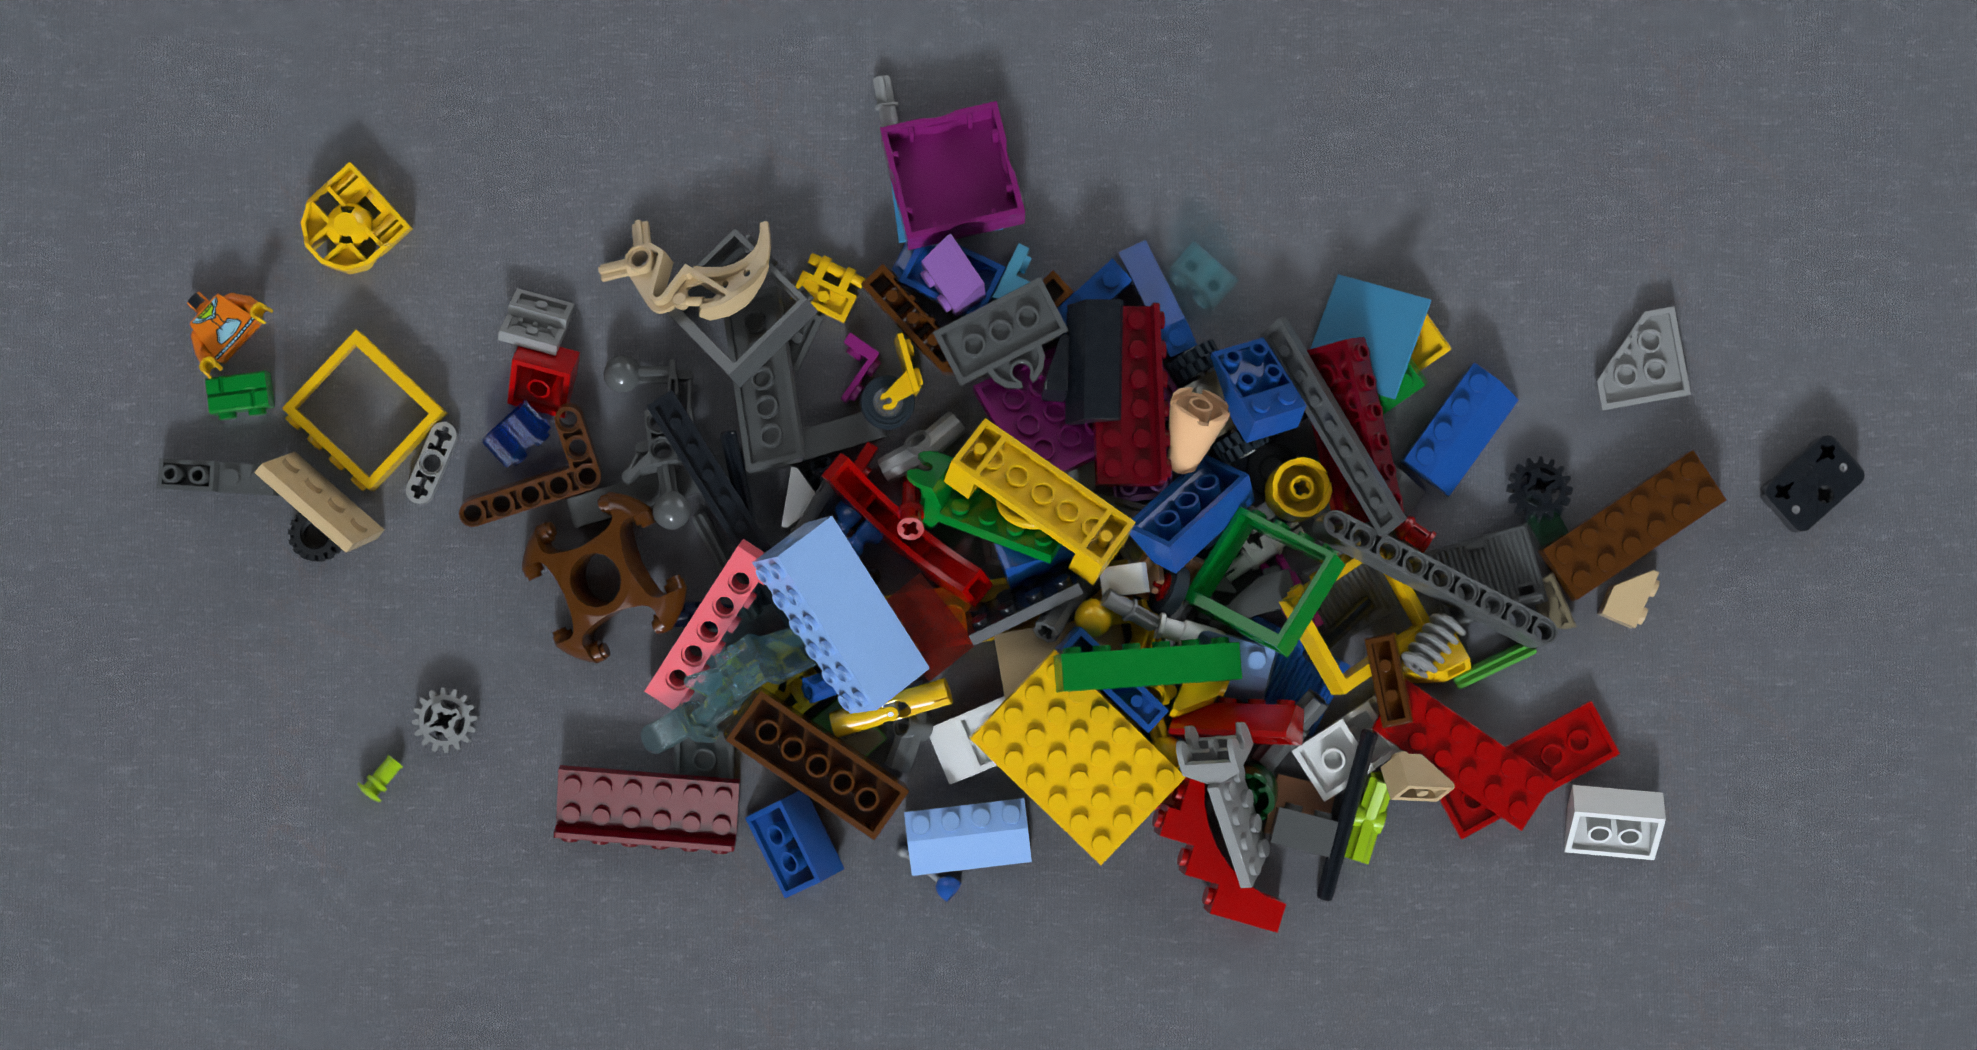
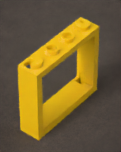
(338, 457)
(1336, 681)

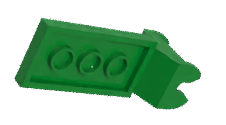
(973, 515)

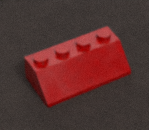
(1266, 722)

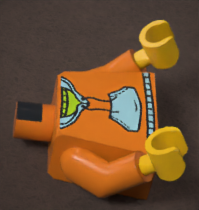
(223, 326)

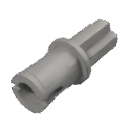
(885, 100)
(1129, 610)

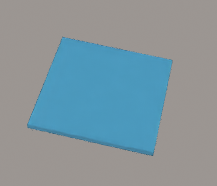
(1384, 317)

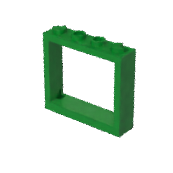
(1222, 557)

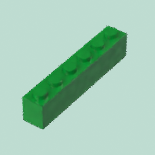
(1147, 665)

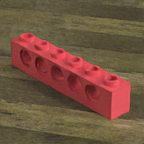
(664, 684)

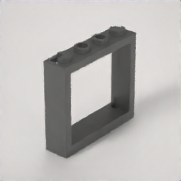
(725, 254)

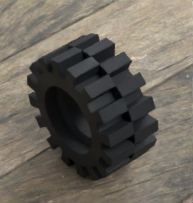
(303, 547)

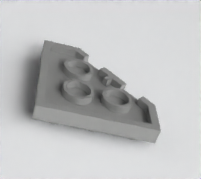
(1646, 364)

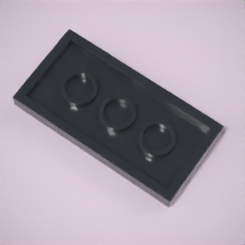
(1022, 603)

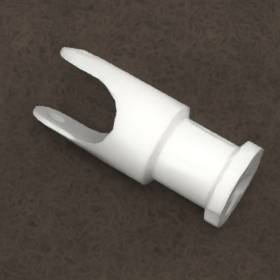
(1179, 630)

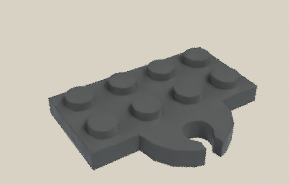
(1003, 336)

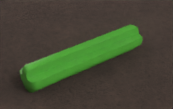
(1493, 664)

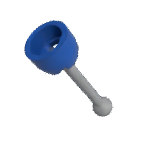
(945, 886)

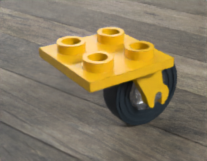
(890, 400)

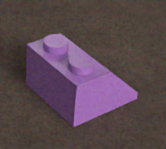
(953, 277)

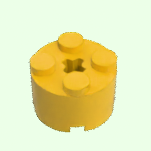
(1314, 485)

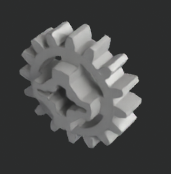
(451, 732)

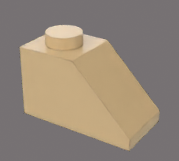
(1414, 778)

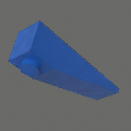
(1153, 287)
(1134, 701)

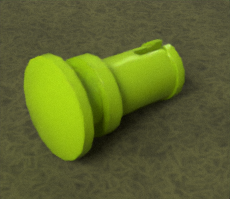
(380, 778)

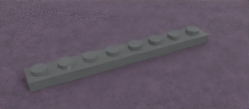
(1335, 428)

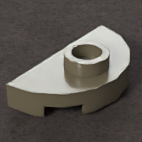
(1556, 606)

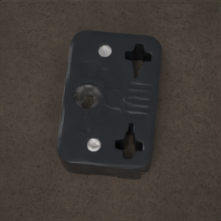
(1804, 476)

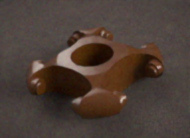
(636, 585)

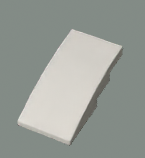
(1331, 752)

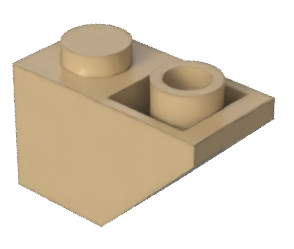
(1627, 599)

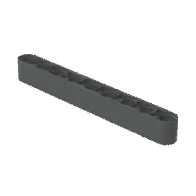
(1421, 579)

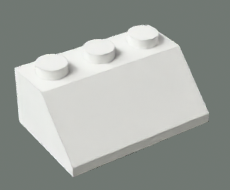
(1614, 822)

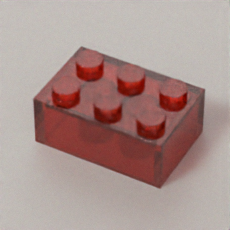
(930, 625)

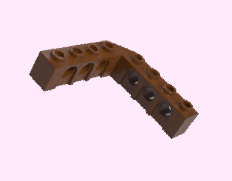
(917, 323)

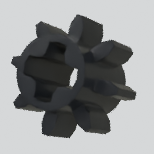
(818, 467)

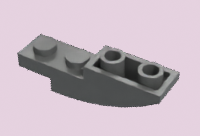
(211, 477)

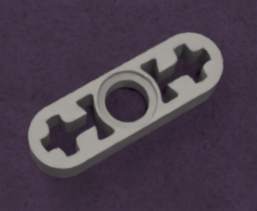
(438, 474)

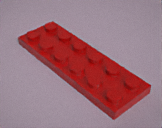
(1558, 749)
(1470, 759)

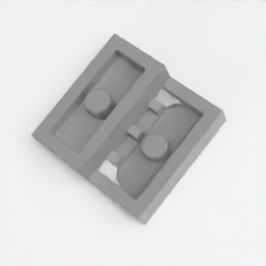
(536, 321)

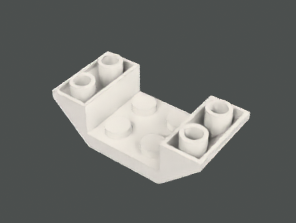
(955, 750)

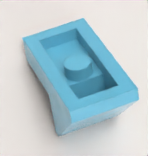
(1010, 280)

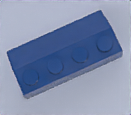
(1460, 429)
(1191, 513)

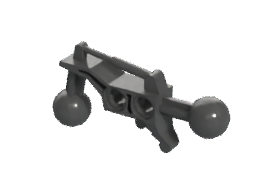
(623, 375)

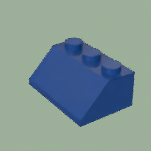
(794, 843)

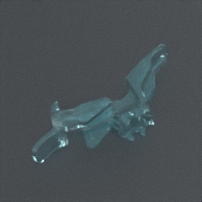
(739, 672)

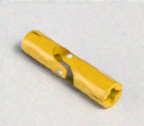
(919, 700)

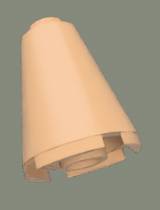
(1194, 426)

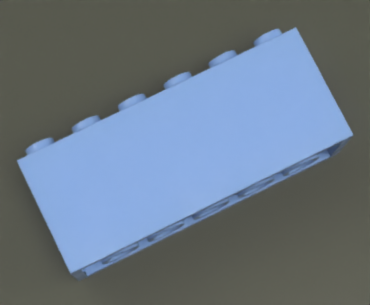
(840, 615)

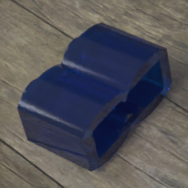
(516, 434)

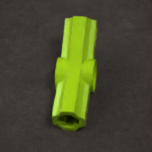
(1369, 819)

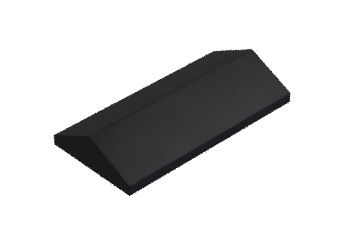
(1094, 361)

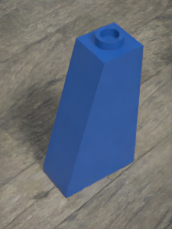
(1019, 566)

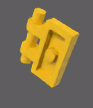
(828, 298)

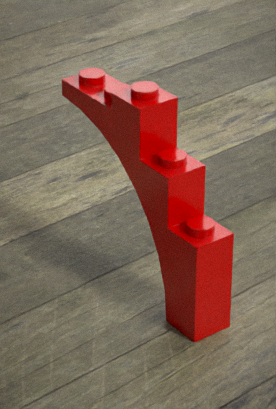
(928, 553)
(1202, 859)

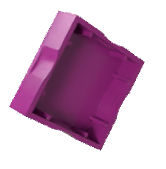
(952, 175)

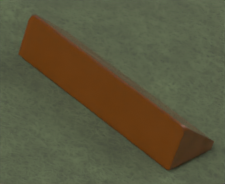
(1389, 680)

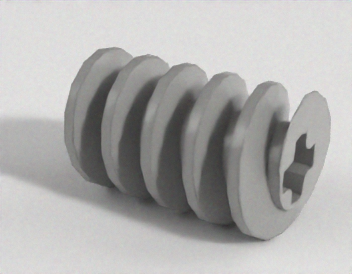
(1431, 644)

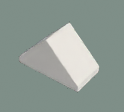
(797, 499)
(1126, 579)

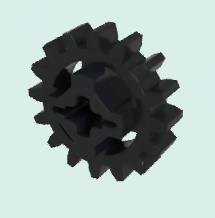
(1536, 477)

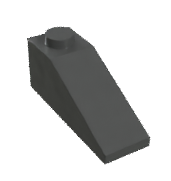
(1261, 594)

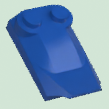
(909, 266)

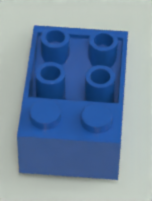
(1257, 390)

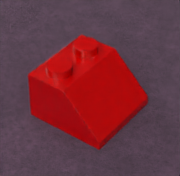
(543, 378)

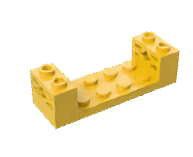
(1042, 497)

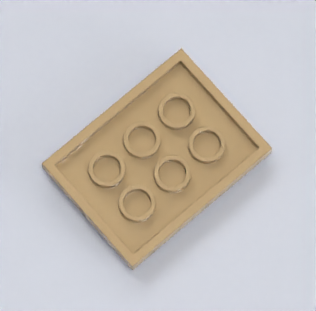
(319, 501)

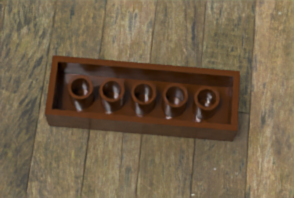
(1632, 525)
(816, 762)

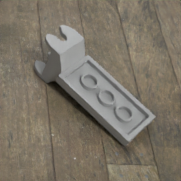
(1220, 764)

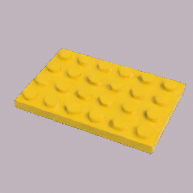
(1077, 760)

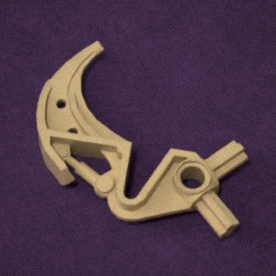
(654, 275)

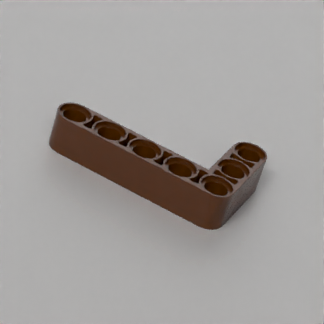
(542, 481)

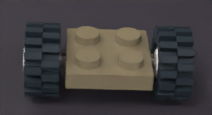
(1194, 364)

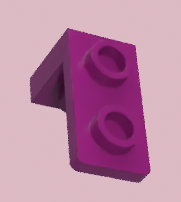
(860, 350)

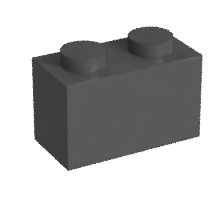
(1303, 830)

